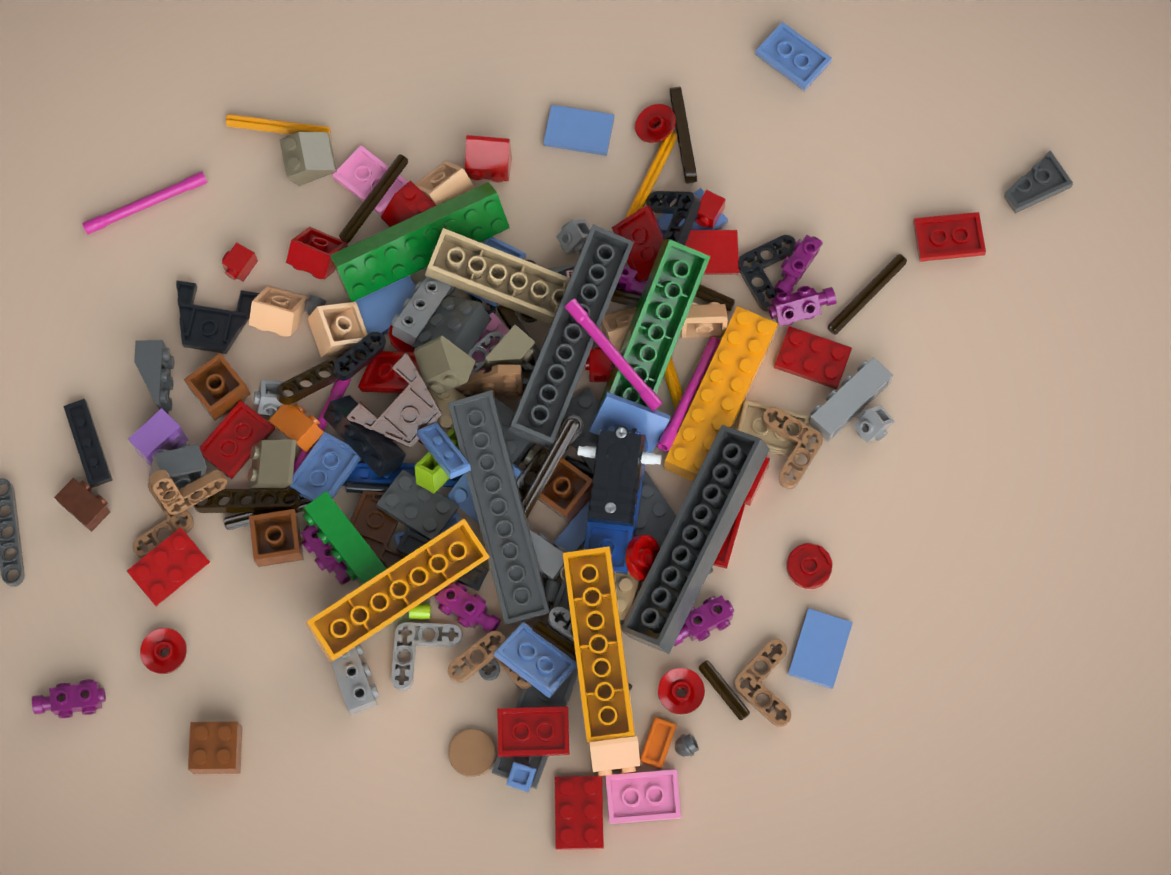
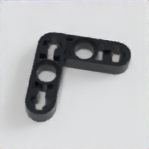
(685, 208)
(757, 271)

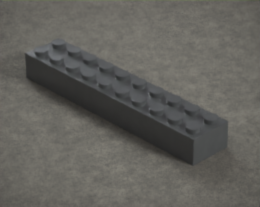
(567, 342)
(695, 539)

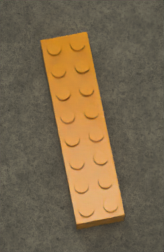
(721, 390)
(397, 590)
(598, 644)

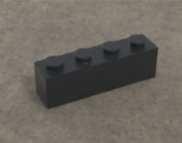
(373, 447)

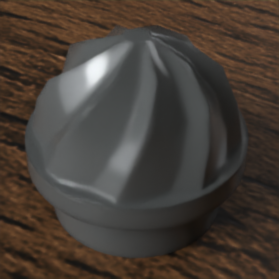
(312, 303)
(686, 745)

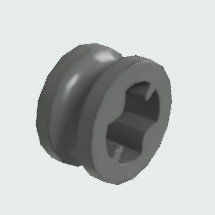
(494, 674)

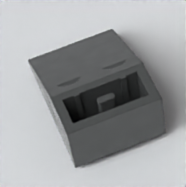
(155, 367)

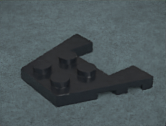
(210, 327)

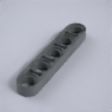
(13, 541)

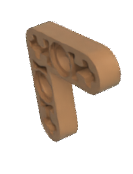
(799, 439)
(182, 499)
(170, 524)
(459, 661)
(756, 680)

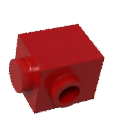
(710, 209)
(239, 262)
(598, 365)

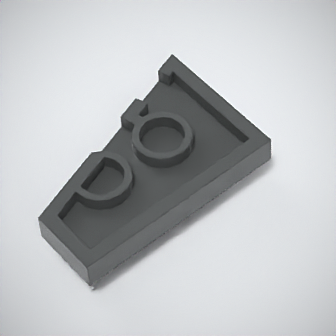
(1039, 184)

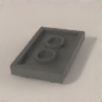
(417, 507)

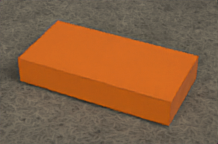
(658, 743)

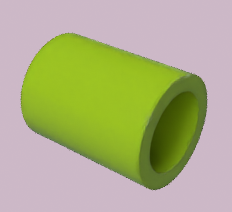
(421, 611)

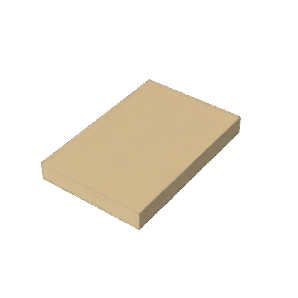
(752, 423)

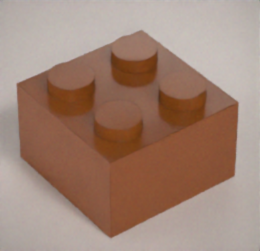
(217, 386)
(566, 490)
(276, 538)
(215, 748)

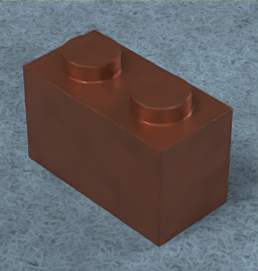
(82, 504)

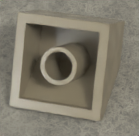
(307, 156)
(513, 349)
(443, 364)
(272, 464)

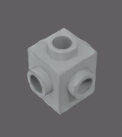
(573, 236)
(266, 397)
(873, 423)

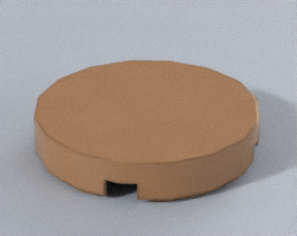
(472, 753)

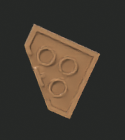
(502, 380)

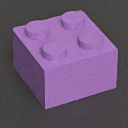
(156, 435)

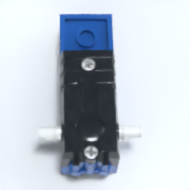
(616, 490)

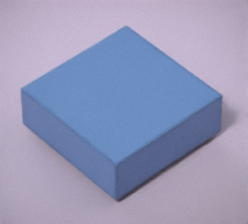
(521, 777)

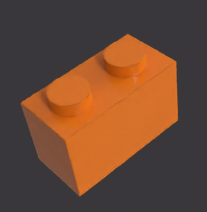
(297, 426)

